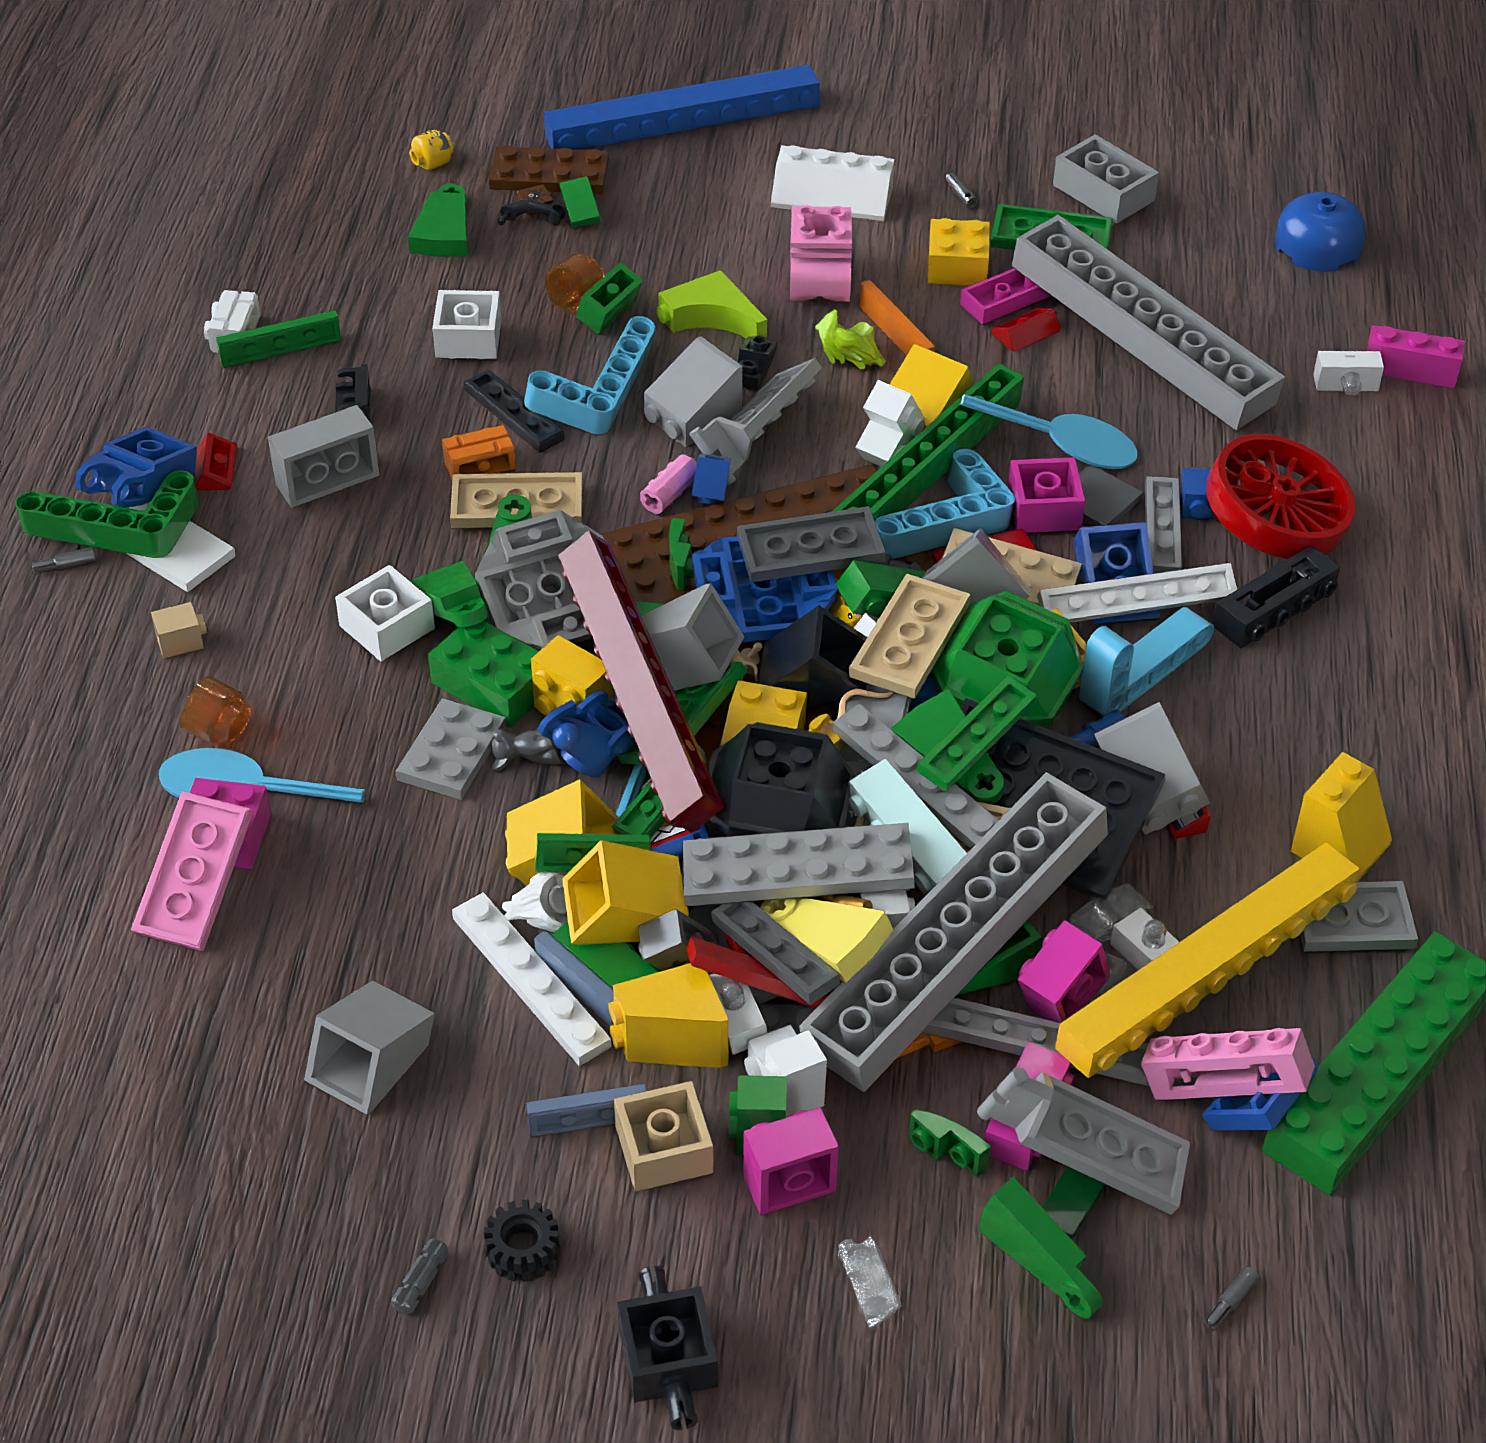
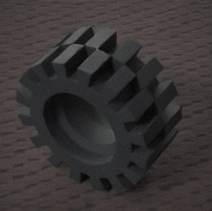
(522, 1220)

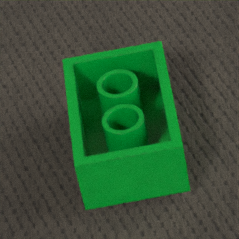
(485, 670)

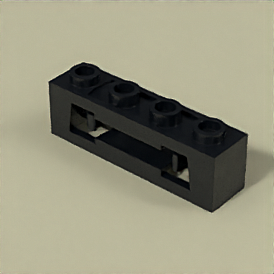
(1276, 597)

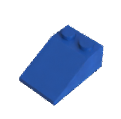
(1113, 554)

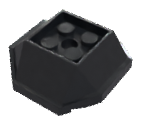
(780, 782)

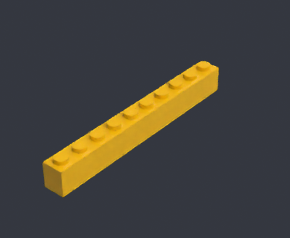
(1206, 960)

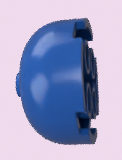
(1321, 231)

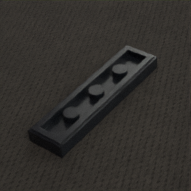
(511, 410)

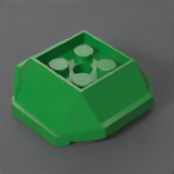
(1039, 648)

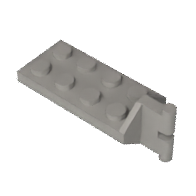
(735, 436)
(1091, 1137)

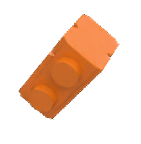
(479, 452)

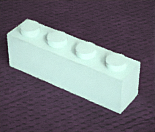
(888, 799)

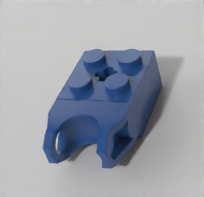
(136, 466)

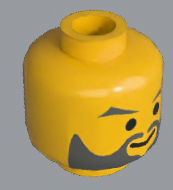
(431, 149)

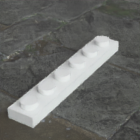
(1140, 593)
(532, 979)

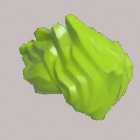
(849, 344)

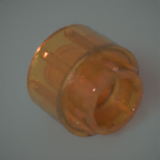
(571, 280)
(215, 712)

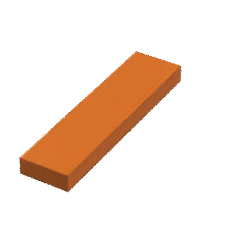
(891, 319)

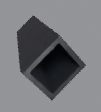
(813, 657)

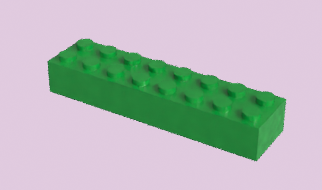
(1380, 1063)

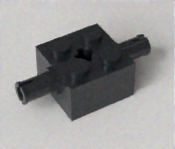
(668, 1346)

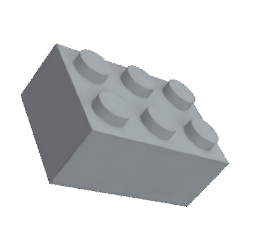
(1105, 178)
(324, 456)

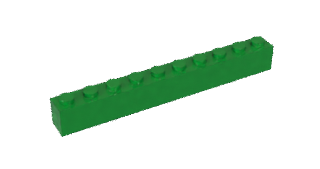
(932, 450)

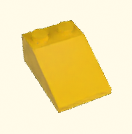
(764, 705)

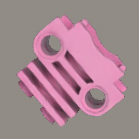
(820, 253)

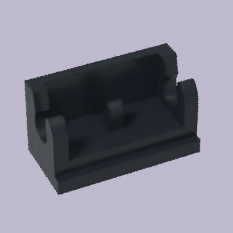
(354, 392)

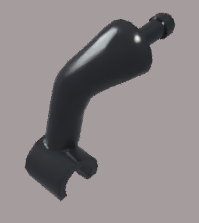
(554, 211)

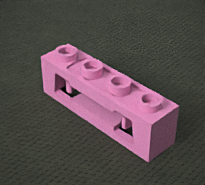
(1228, 1063)

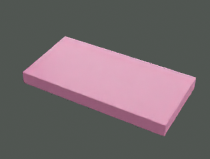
(192, 871)

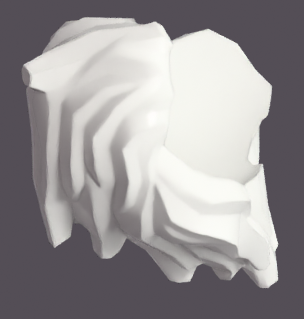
(540, 902)

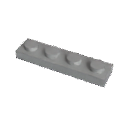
(1163, 523)

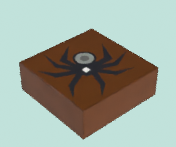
(536, 193)

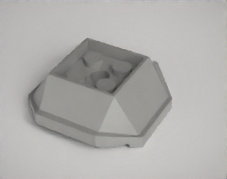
(517, 567)

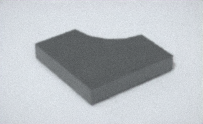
(1106, 497)

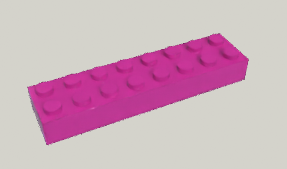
(1001, 295)

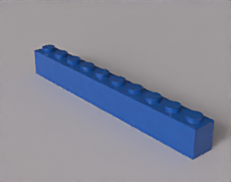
(682, 108)

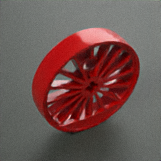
(1258, 487)

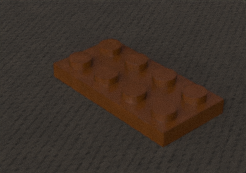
(528, 167)

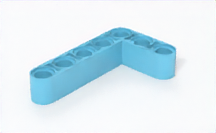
(598, 406)
(980, 503)
(1121, 672)

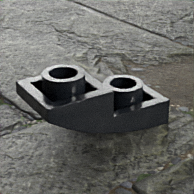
(755, 359)

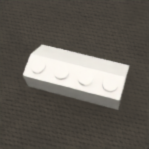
(833, 179)

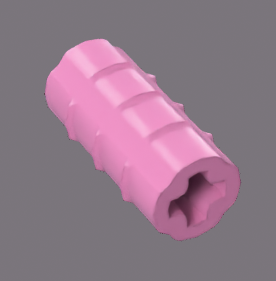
(669, 484)

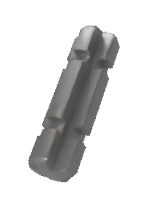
(420, 1276)

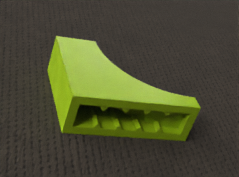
(710, 303)

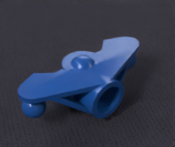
(588, 733)

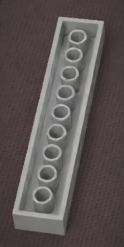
(1148, 322)
(956, 930)

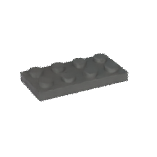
(810, 544)

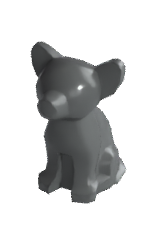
(526, 745)

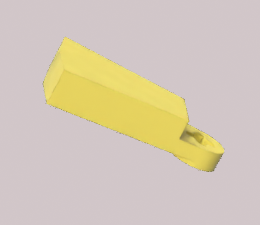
(835, 932)

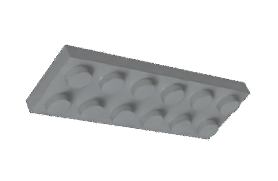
(797, 864)

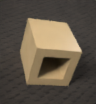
(178, 629)

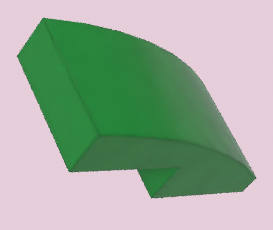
(579, 202)
(680, 553)
(942, 1136)

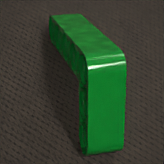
(112, 527)

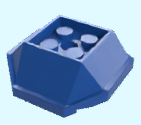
(760, 606)

